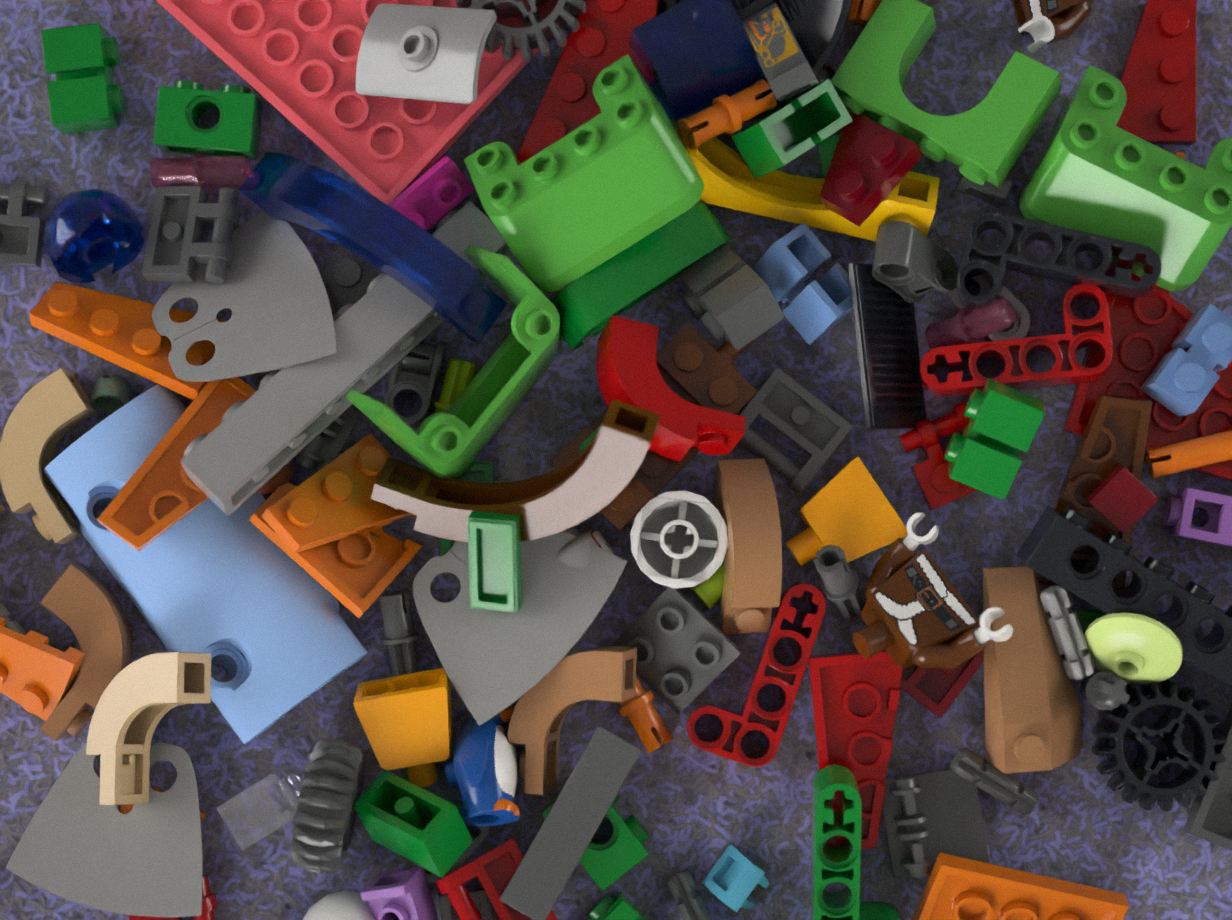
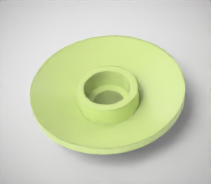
(1133, 648)

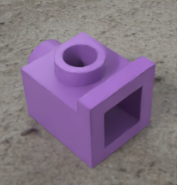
(1217, 517)
(400, 895)

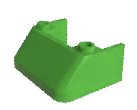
(454, 438)

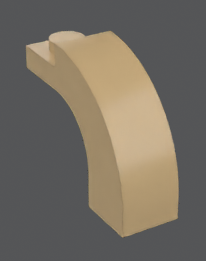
(28, 447)
(130, 713)

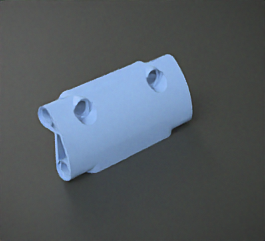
(209, 577)

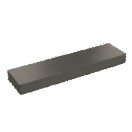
(570, 824)

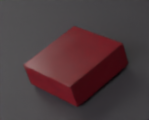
(1122, 499)

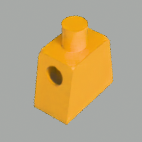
(847, 514)
(408, 722)

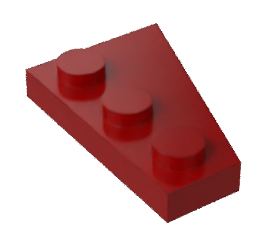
(1162, 74)

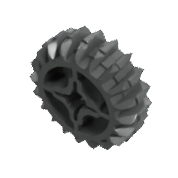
(536, 33)
(326, 807)

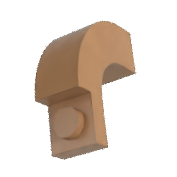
(754, 551)
(103, 636)
(537, 719)

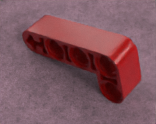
(1015, 352)
(767, 671)

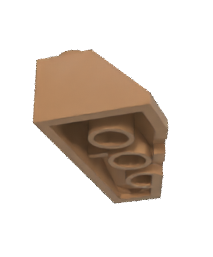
(1027, 694)

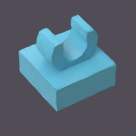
(735, 878)

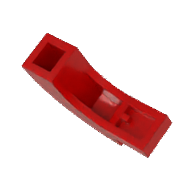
(631, 375)

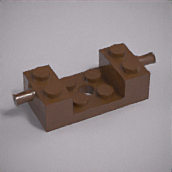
(695, 373)

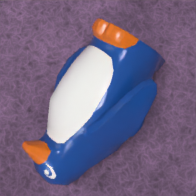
(485, 771)

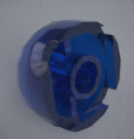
(90, 233)

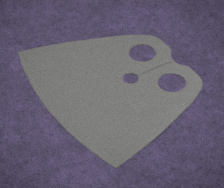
(275, 305)
(504, 654)
(116, 860)

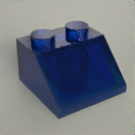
(695, 55)

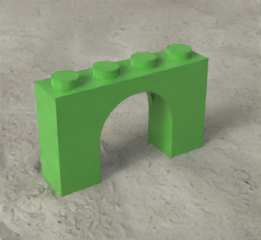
(979, 141)

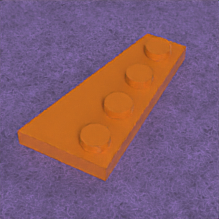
(985, 891)

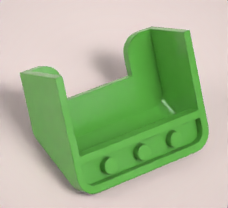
(593, 186)
(1128, 188)

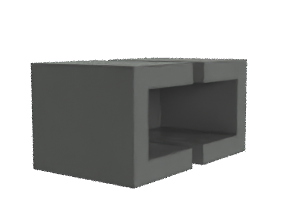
(729, 298)

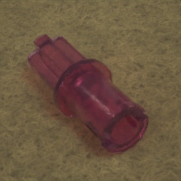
(199, 170)
(971, 325)

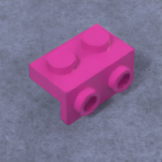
(433, 194)

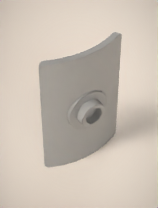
(423, 52)

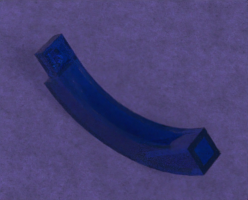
(378, 233)

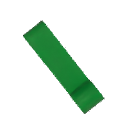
(636, 273)
(839, 862)

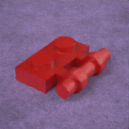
(933, 473)

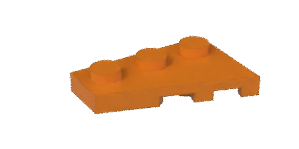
(334, 500)
(349, 568)

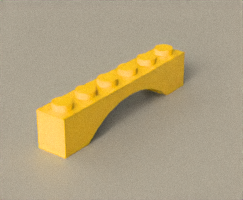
(797, 197)

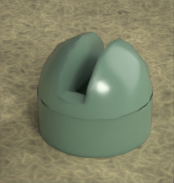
(110, 393)

